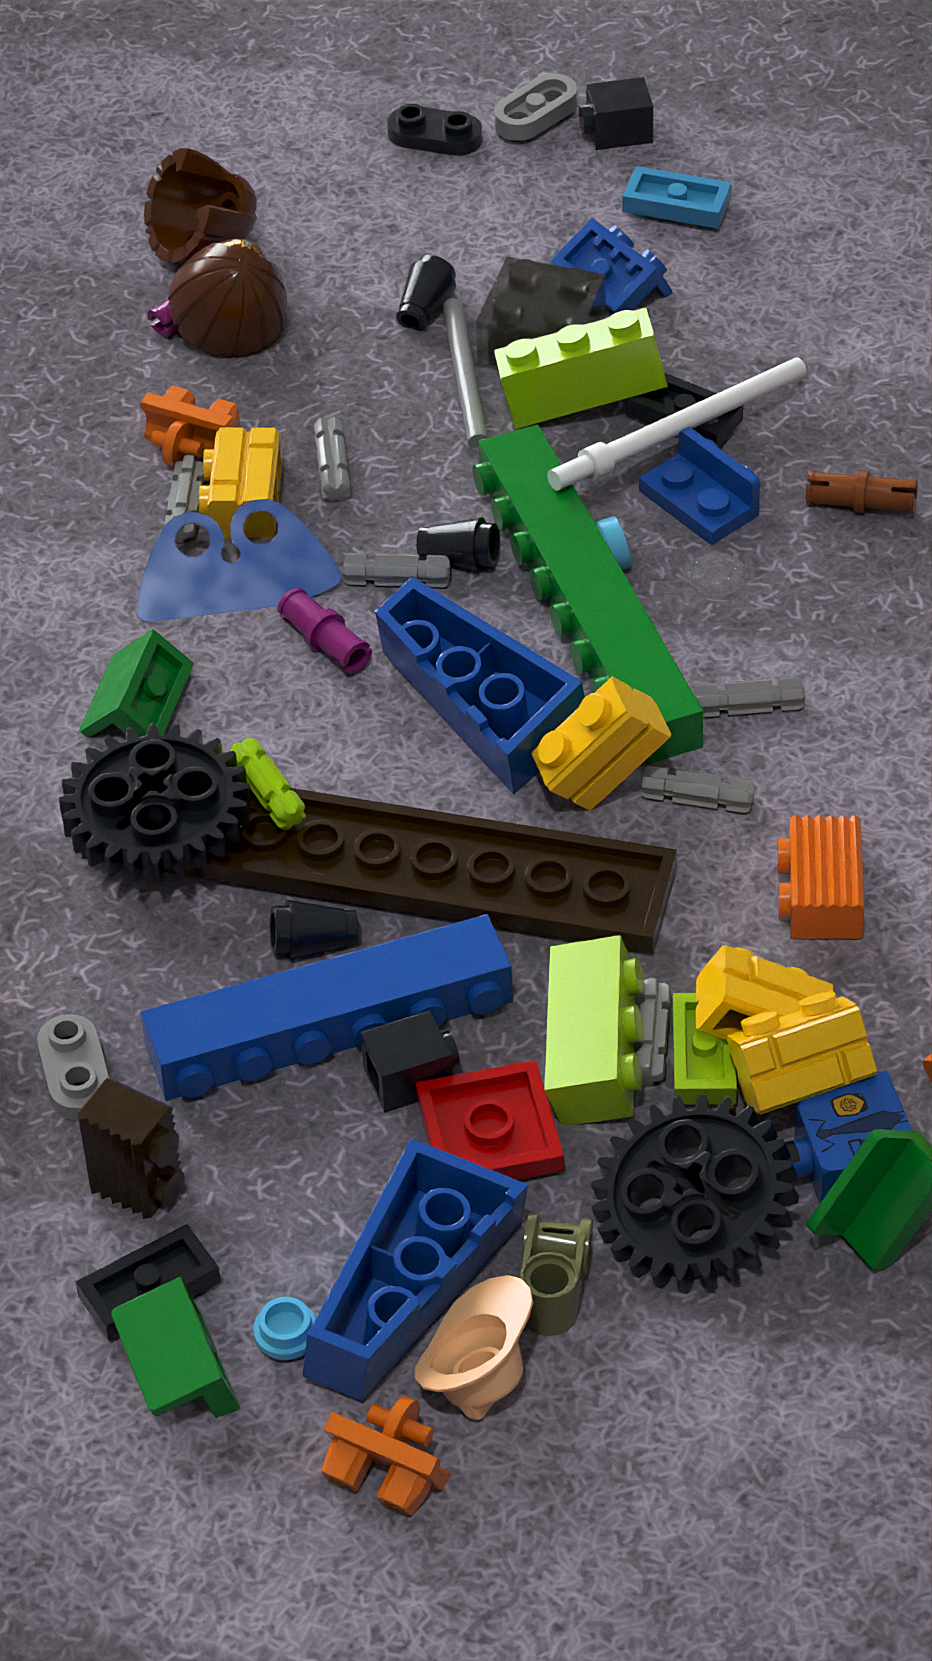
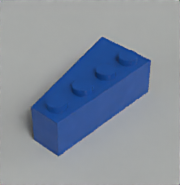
(477, 679)
(411, 1261)

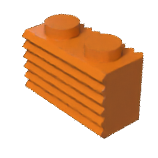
(824, 878)

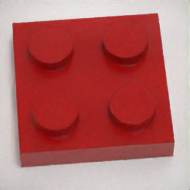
(493, 1119)

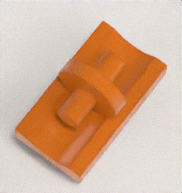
(183, 427)
(410, 1469)

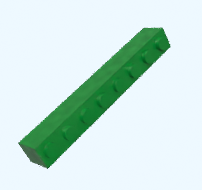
(583, 581)

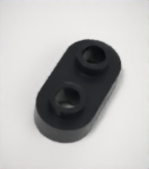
(434, 130)

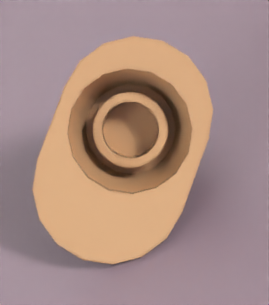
(477, 1346)

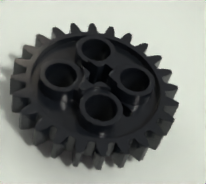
(155, 802)
(728, 1149)

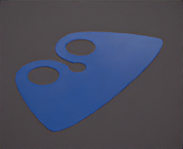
(208, 585)

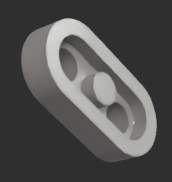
(535, 107)
(71, 1062)

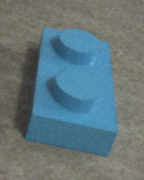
(677, 197)

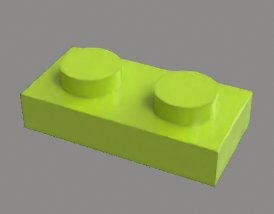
(700, 1059)

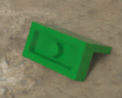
(139, 687)
(879, 1196)
(173, 1351)

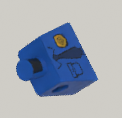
(836, 1125)

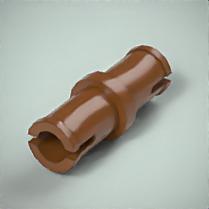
(861, 491)

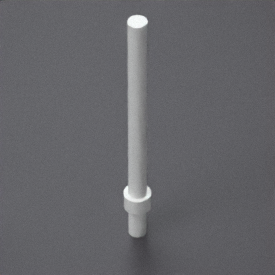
(601, 457)

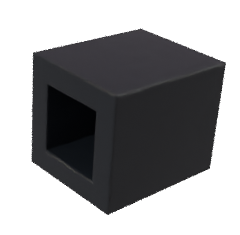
(617, 113)
(406, 1054)

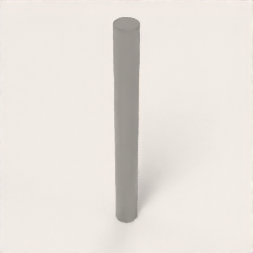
(464, 372)

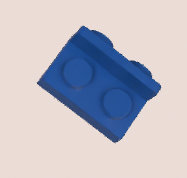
(611, 252)
(704, 488)

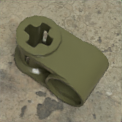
(554, 1268)

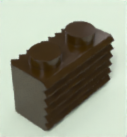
(130, 1148)

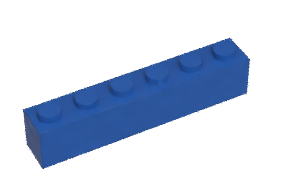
(324, 1007)

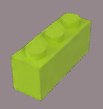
(580, 367)
(593, 1031)

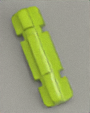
(269, 784)

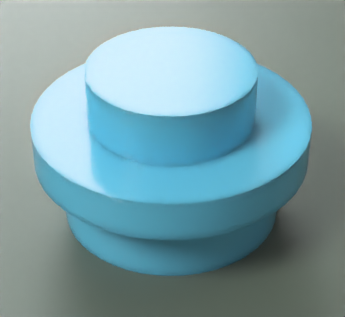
(283, 1328)

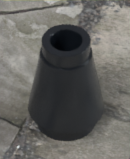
(425, 291)
(465, 542)
(311, 928)

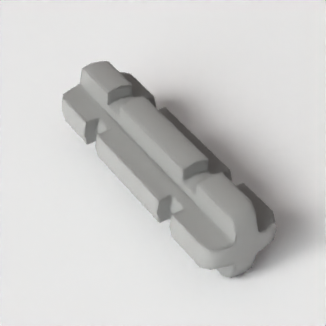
(332, 459)
(184, 494)
(396, 569)
(750, 697)
(697, 789)
(655, 1018)

